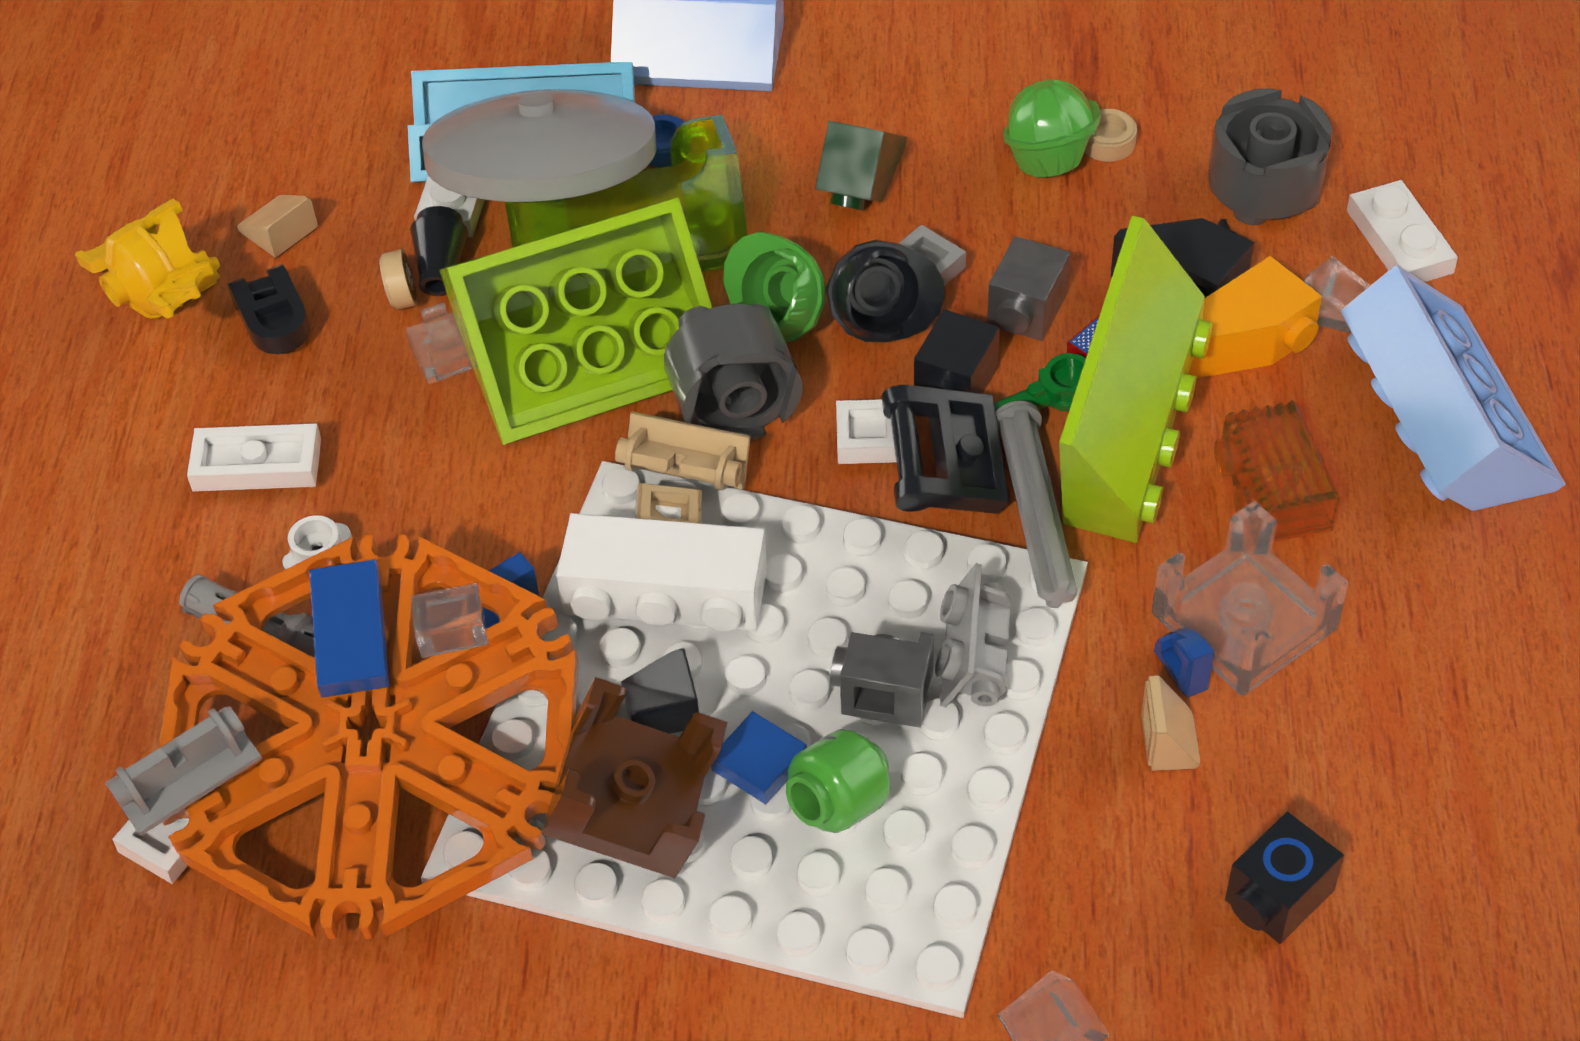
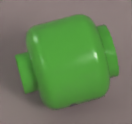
(838, 781)

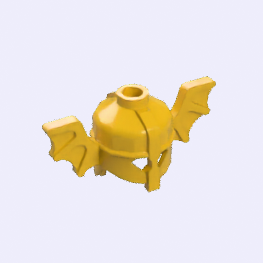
(149, 267)

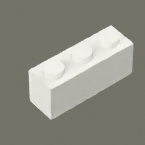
(662, 572)

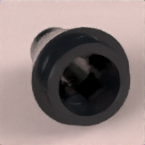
(437, 244)

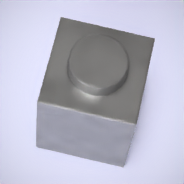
(1028, 288)

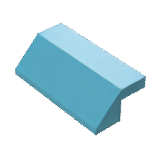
(446, 90)

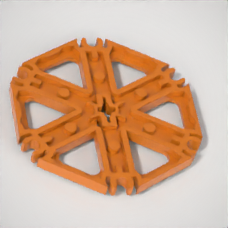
(364, 788)

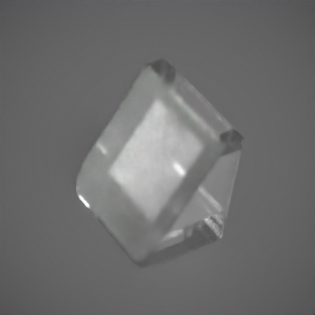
(1338, 288)
(449, 620)
(1053, 1012)

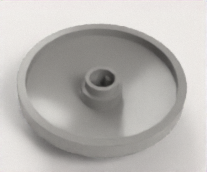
(539, 145)

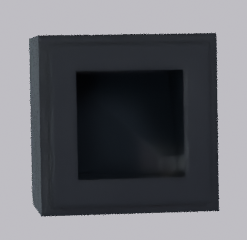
(662, 694)

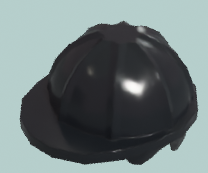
(884, 291)

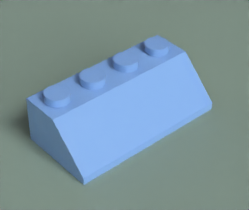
(1447, 395)

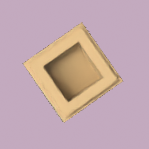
(280, 223)
(1168, 728)

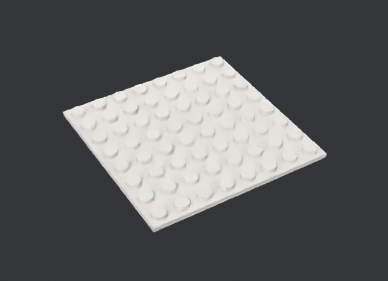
(869, 909)

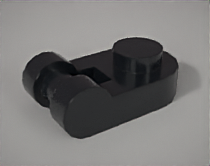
(271, 311)

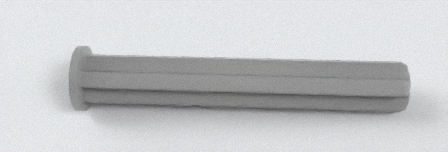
(1043, 533)

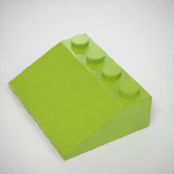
(576, 317)
(1132, 390)

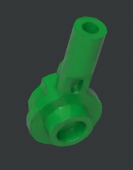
(1054, 385)

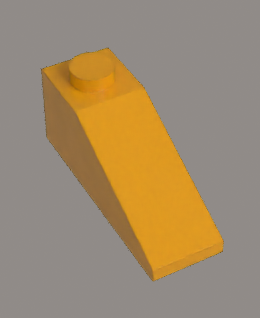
(1258, 320)

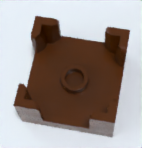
(631, 785)

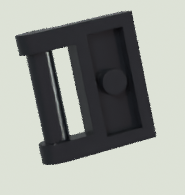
(963, 448)

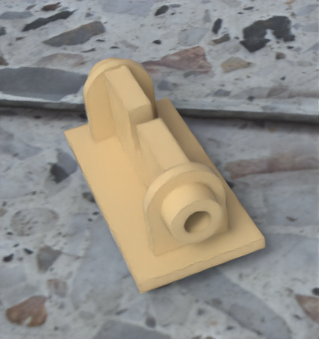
(685, 451)

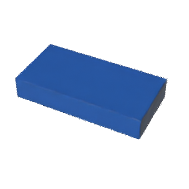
(349, 628)

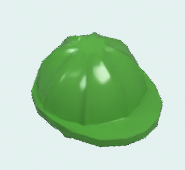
(1050, 127)
(778, 275)

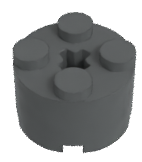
(1269, 155)
(732, 369)

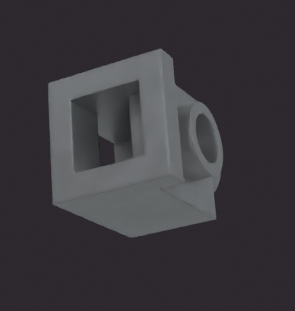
(884, 677)

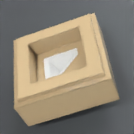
(668, 503)

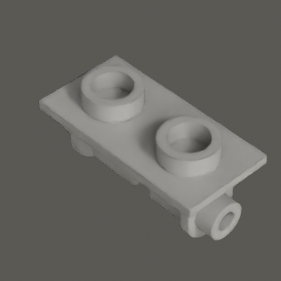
(964, 661)
(183, 770)

